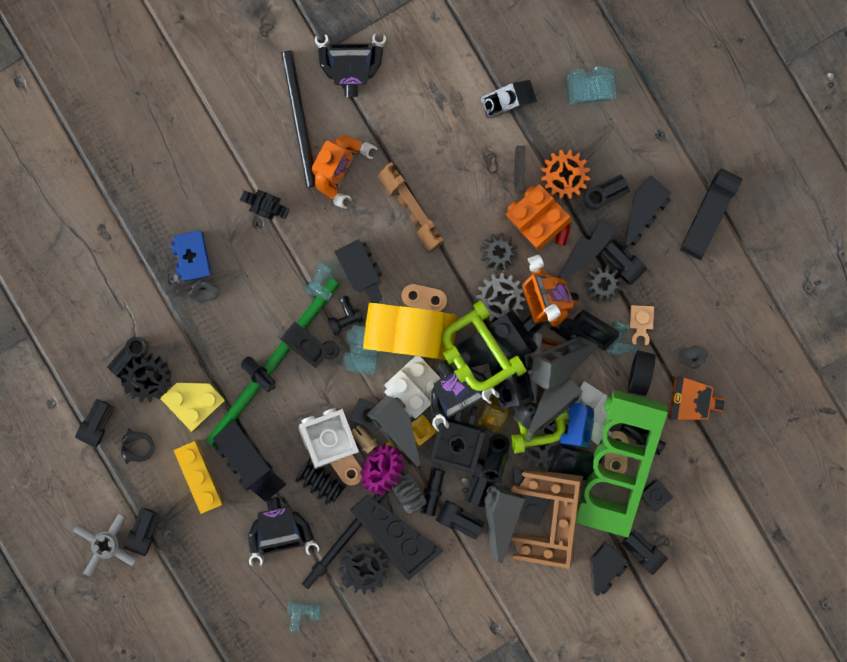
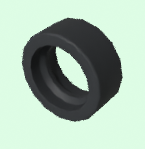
(641, 373)

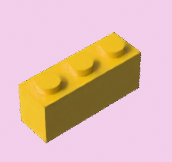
(199, 476)

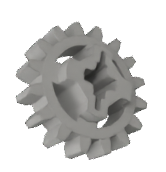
(504, 308)

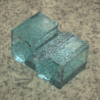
(590, 86)
(359, 359)

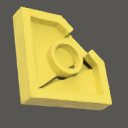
(192, 402)

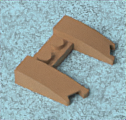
(393, 183)
(566, 492)

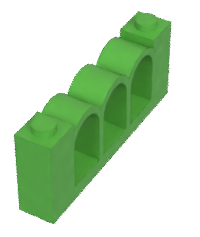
(636, 412)

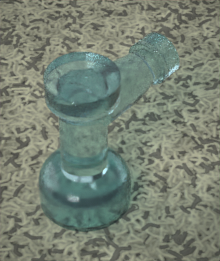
(314, 285)
(619, 346)
(298, 609)

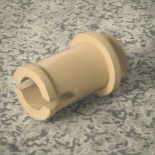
(364, 439)

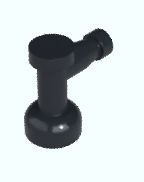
(351, 317)

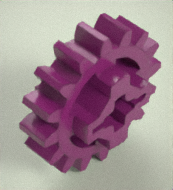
(382, 469)

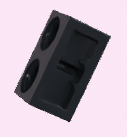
(515, 389)

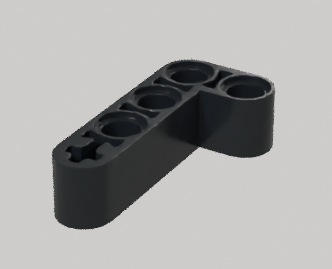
(710, 213)

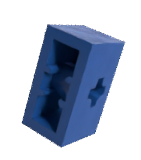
(196, 244)

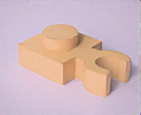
(641, 319)

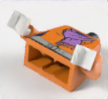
(334, 163)
(547, 295)

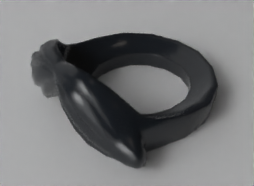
(131, 436)

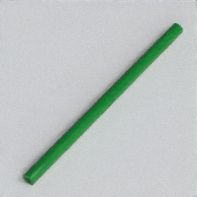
(271, 364)

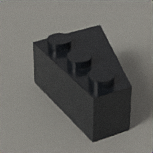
(509, 335)
(247, 462)

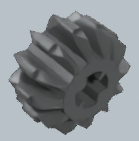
(502, 245)
(609, 289)
(409, 494)

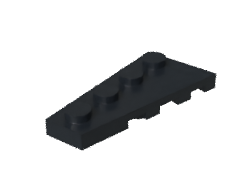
(397, 539)

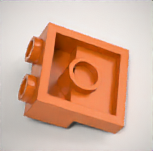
(538, 216)

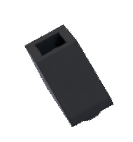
(508, 99)
(605, 565)

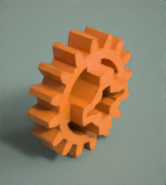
(575, 172)

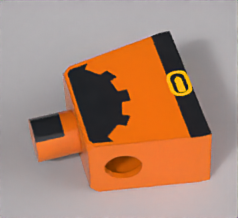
(693, 400)

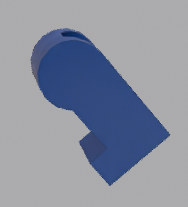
(580, 426)

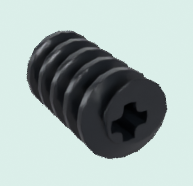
(320, 482)

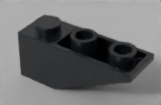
(644, 205)

